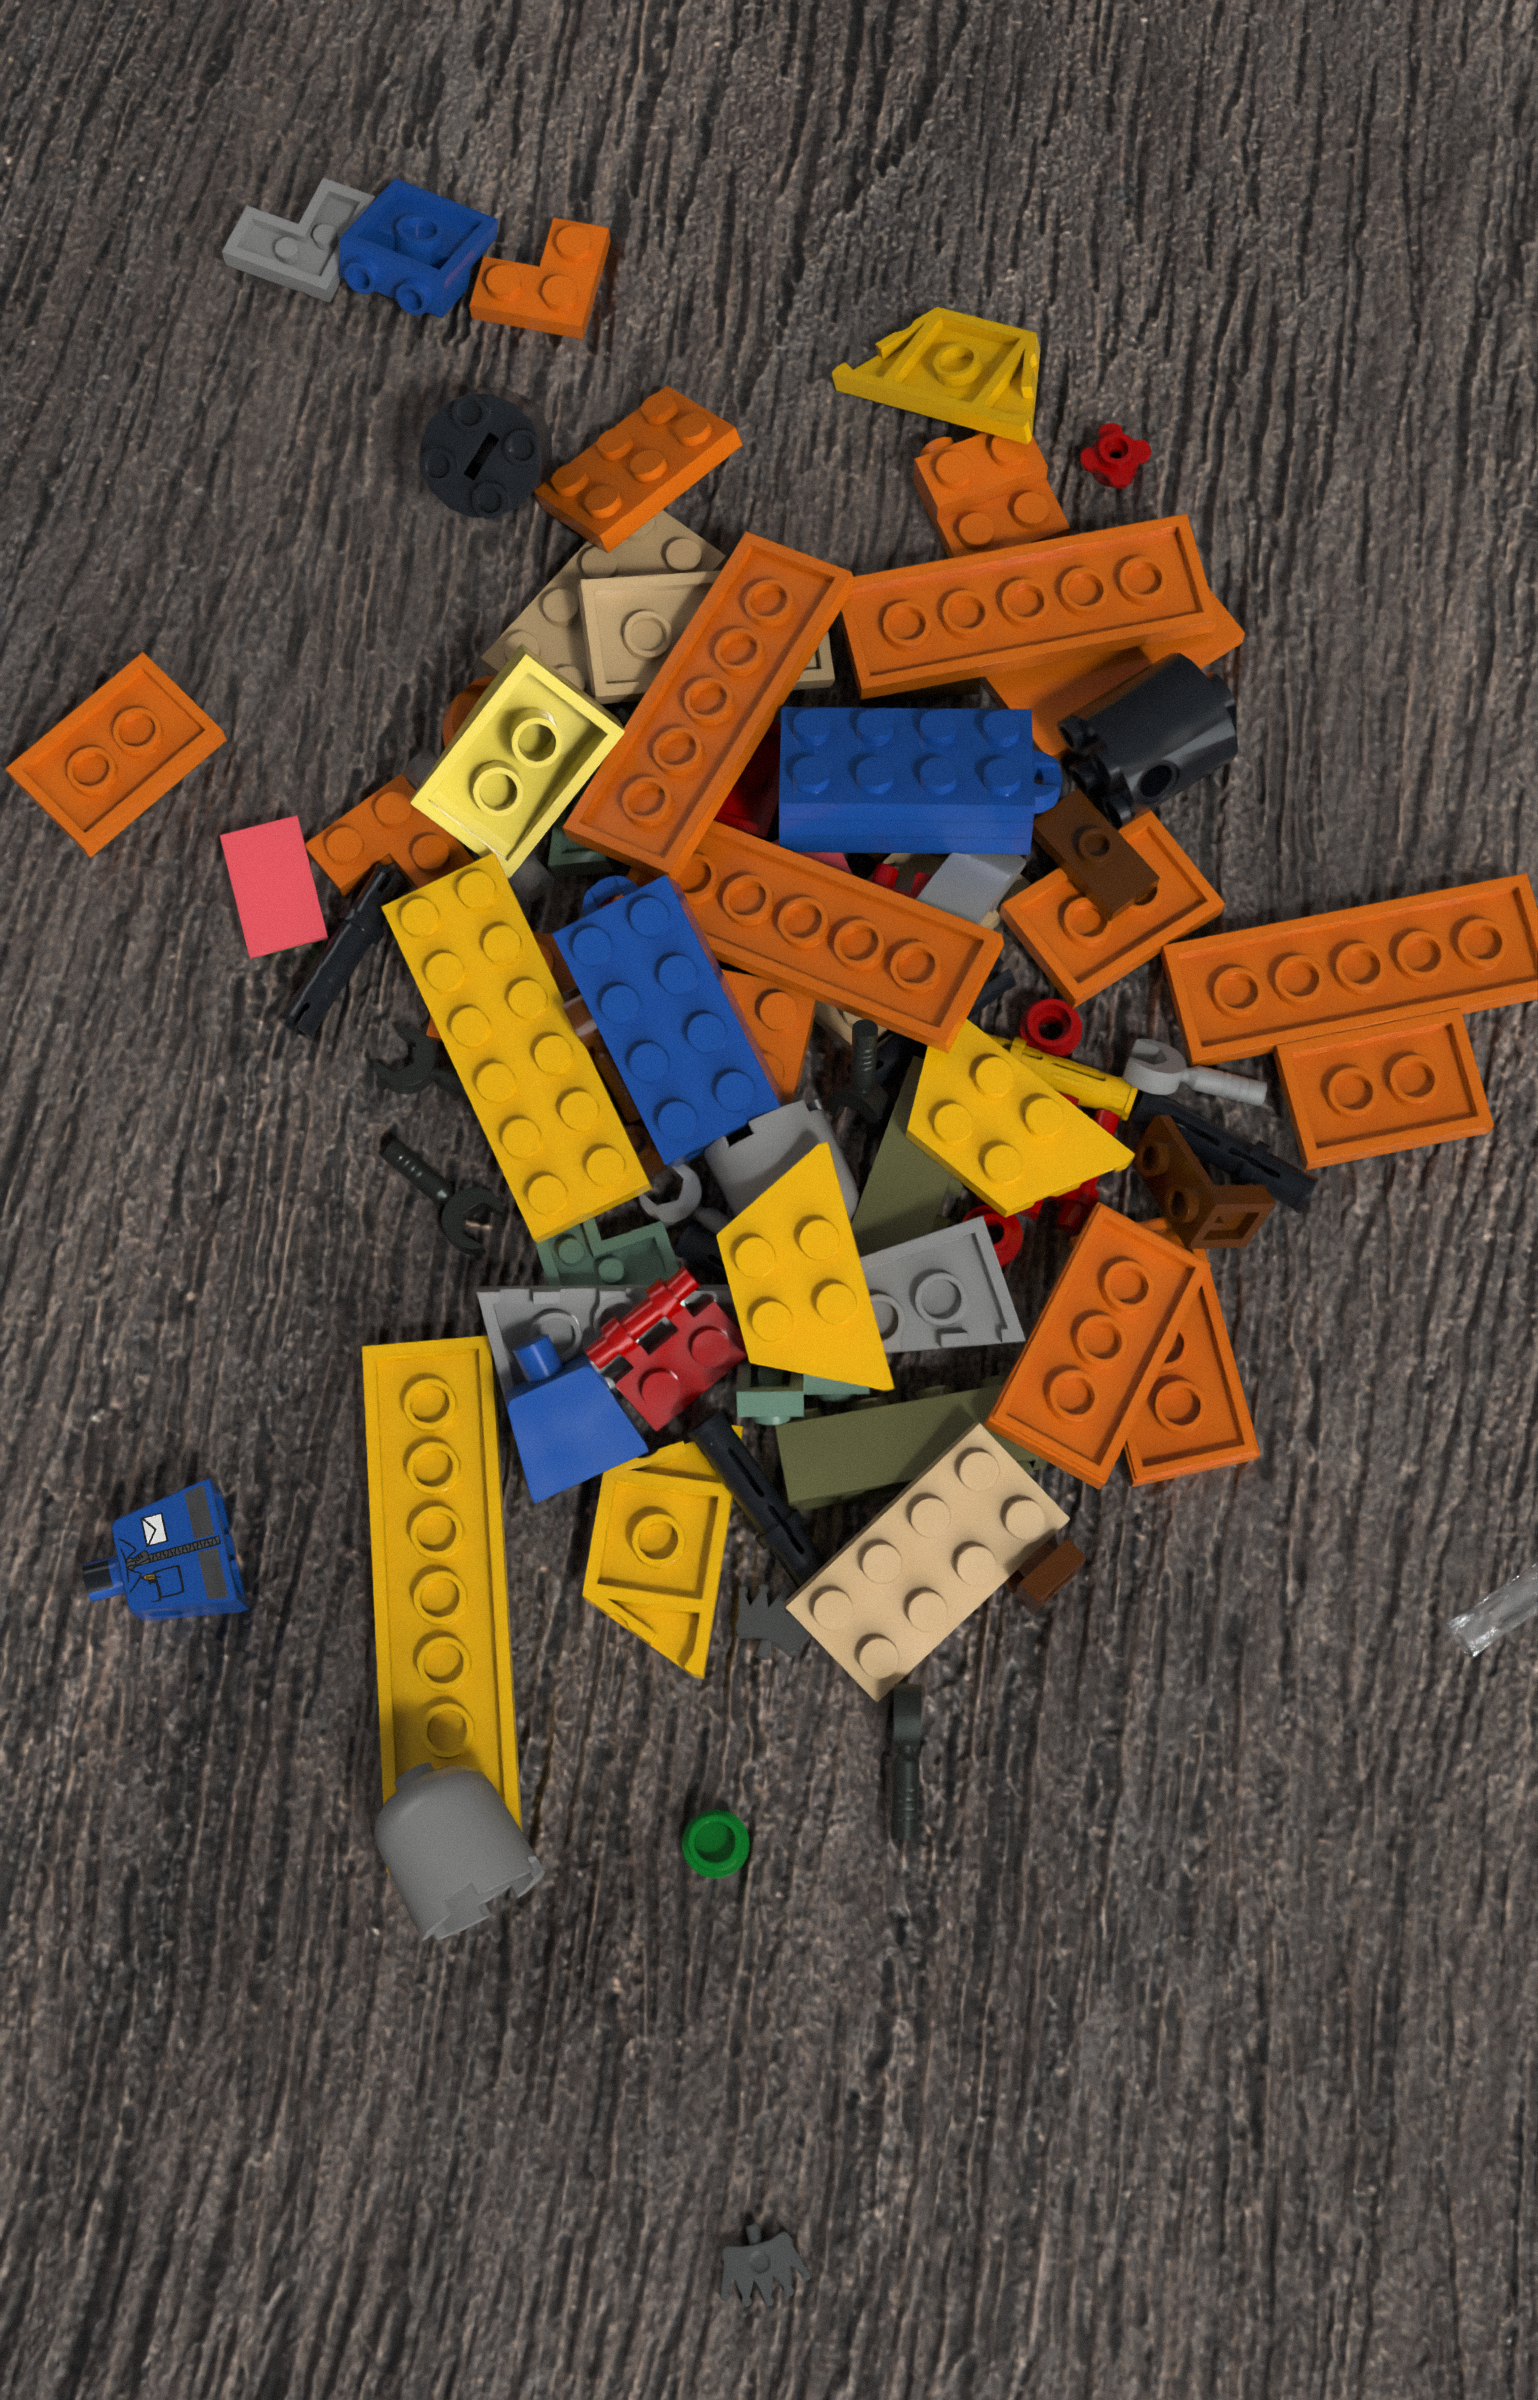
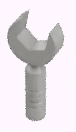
(1161, 1068)
(687, 1207)

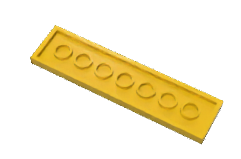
(440, 1562)

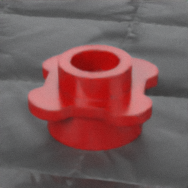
(1112, 471)

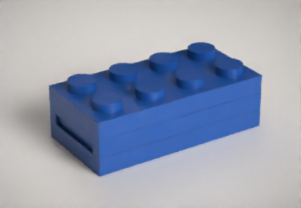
(911, 780)
(667, 1016)

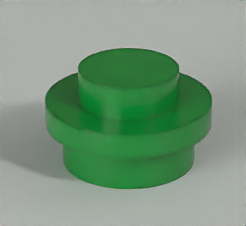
(715, 1844)

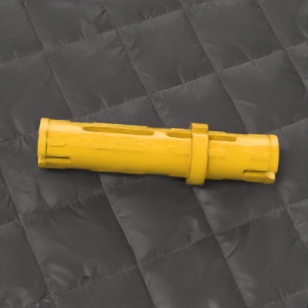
(1088, 1084)

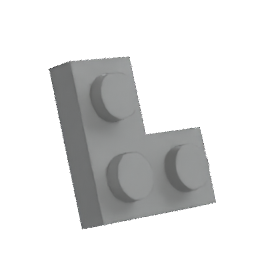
(302, 253)

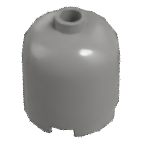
(774, 1148)
(452, 1847)

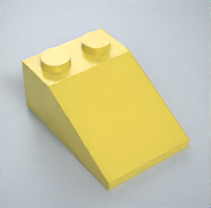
(517, 760)

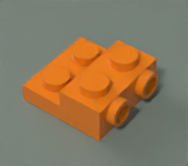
(987, 494)

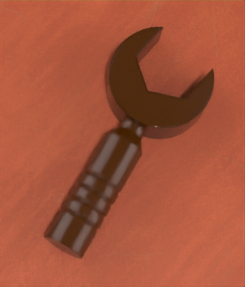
(590, 1036)

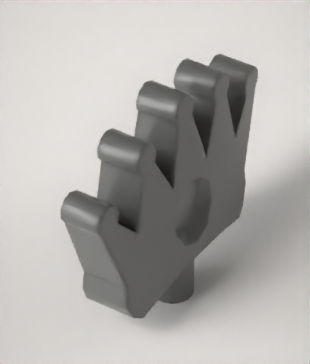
(769, 1625)
(759, 2263)

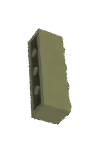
(904, 1185)
(881, 1445)

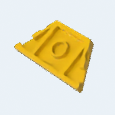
(954, 372)
(1005, 1126)
(803, 1280)
(661, 1551)

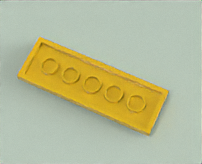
(516, 1048)

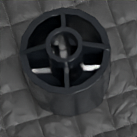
(486, 452)
(1151, 737)

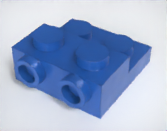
(415, 248)

